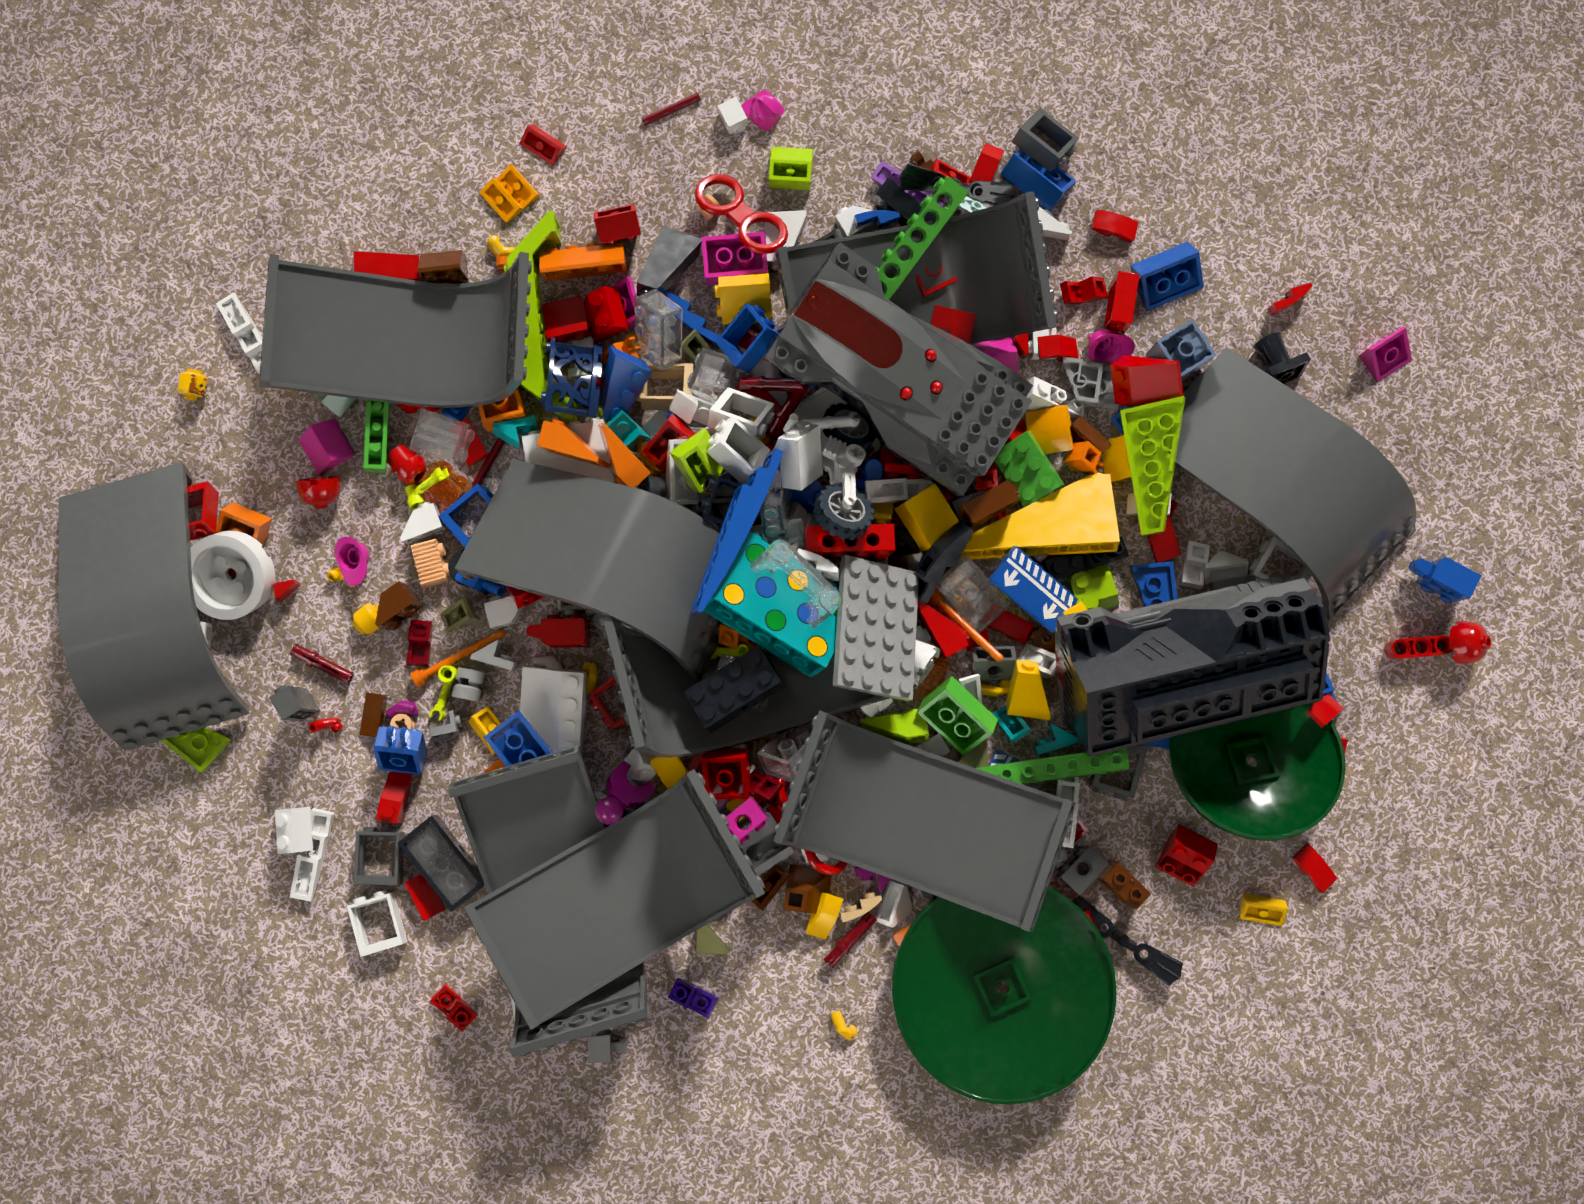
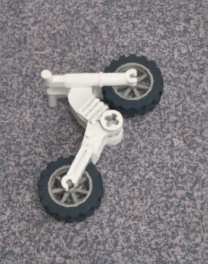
(841, 455)

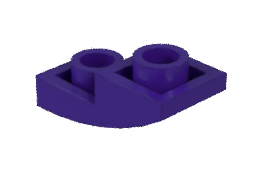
(693, 997)

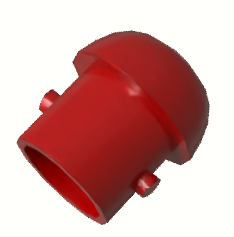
(406, 464)

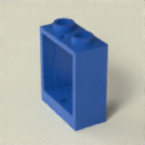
(738, 328)
(446, 515)

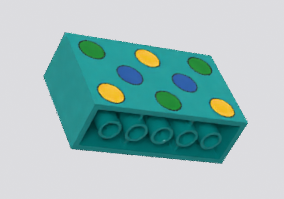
(772, 612)

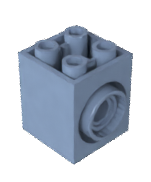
(1184, 345)

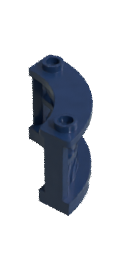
(567, 354)

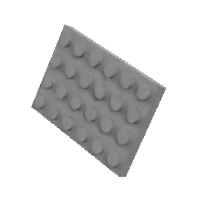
(876, 629)

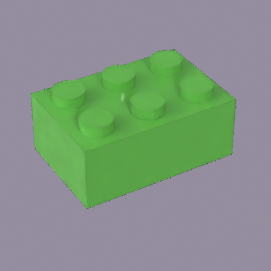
(1028, 468)
(957, 715)

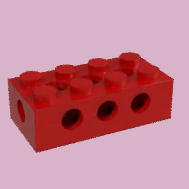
(880, 534)

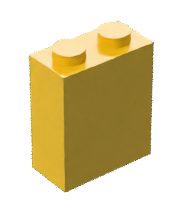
(742, 289)
(927, 516)

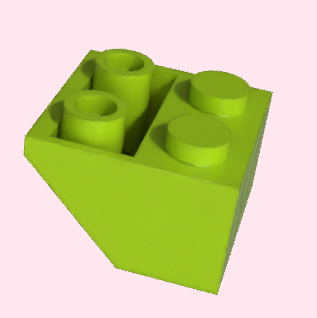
(790, 168)
(694, 461)

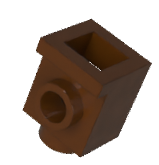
(1037, 639)

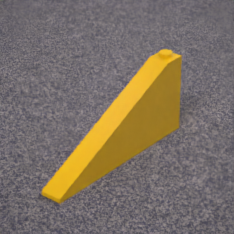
(1065, 522)

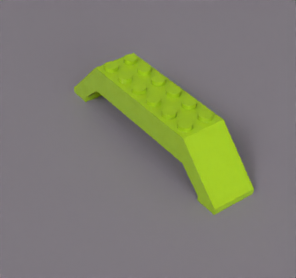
(543, 236)

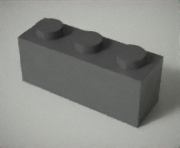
(293, 703)

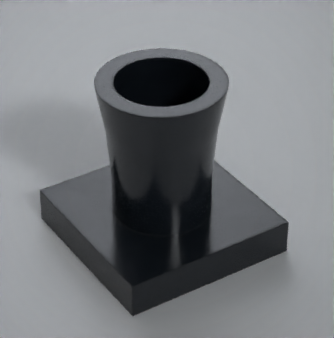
(1277, 359)

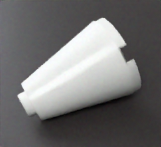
(924, 660)

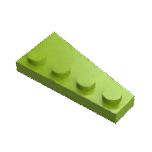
(198, 747)

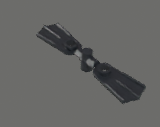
(922, 179)
(1157, 962)

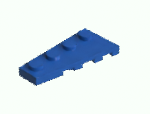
(1155, 582)

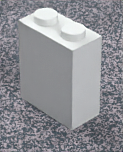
(801, 456)

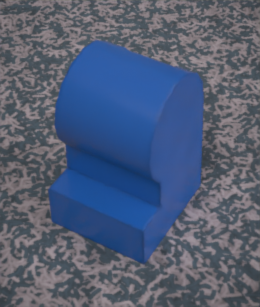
(870, 470)

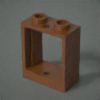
(989, 504)
(1119, 882)

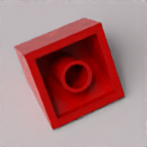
(605, 313)
(727, 773)

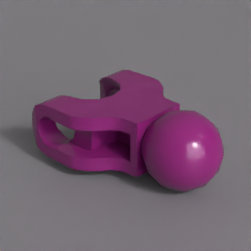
(621, 795)

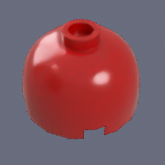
(319, 490)
(1469, 642)

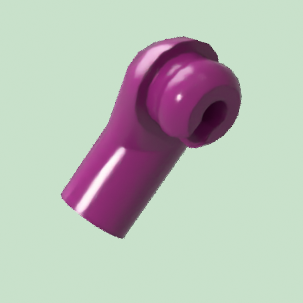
(402, 706)

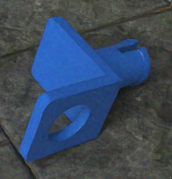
(482, 585)

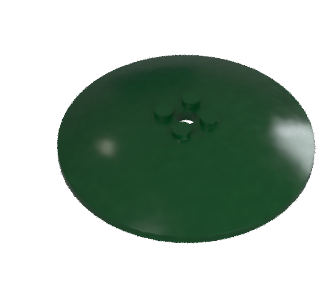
(1281, 797)

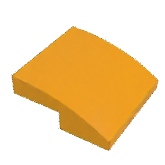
(509, 193)
(1051, 428)

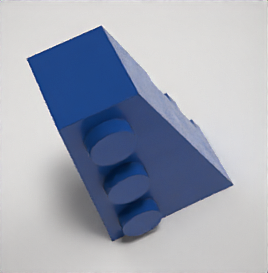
(621, 383)

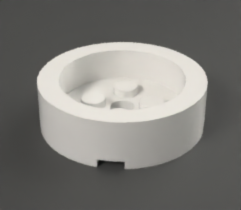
(215, 590)

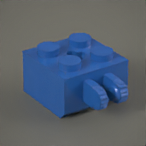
(1445, 578)
(400, 750)

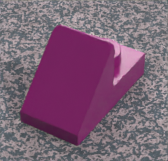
(868, 875)

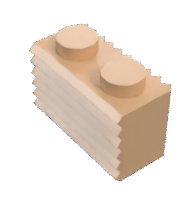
(430, 563)

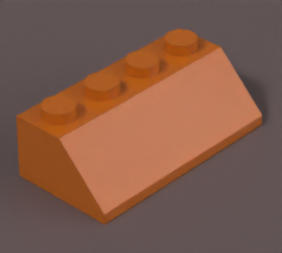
(582, 261)

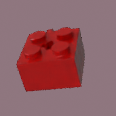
(562, 632)

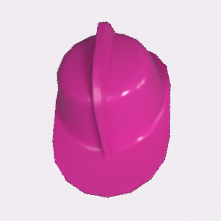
(763, 110)
(1108, 346)
(352, 559)

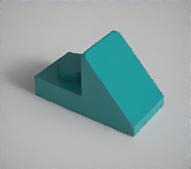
(509, 429)
(627, 430)
(1060, 739)

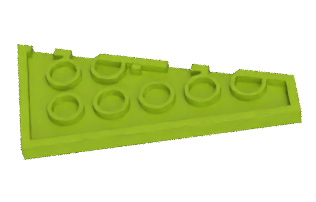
(1152, 447)

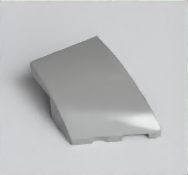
(1091, 383)

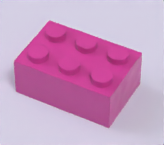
(728, 257)

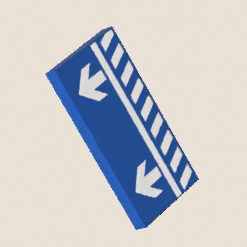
(1032, 588)

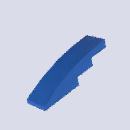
(693, 321)

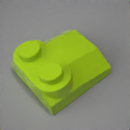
(1094, 588)

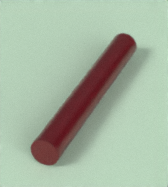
(671, 109)
(488, 462)

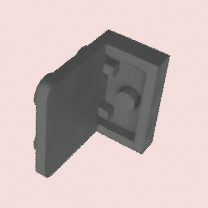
(762, 849)

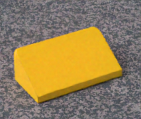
(483, 723)
(669, 770)
(1263, 909)

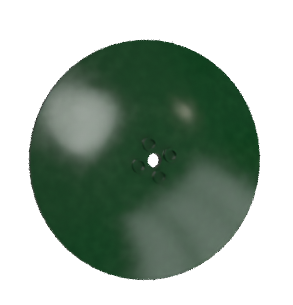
(1011, 1042)

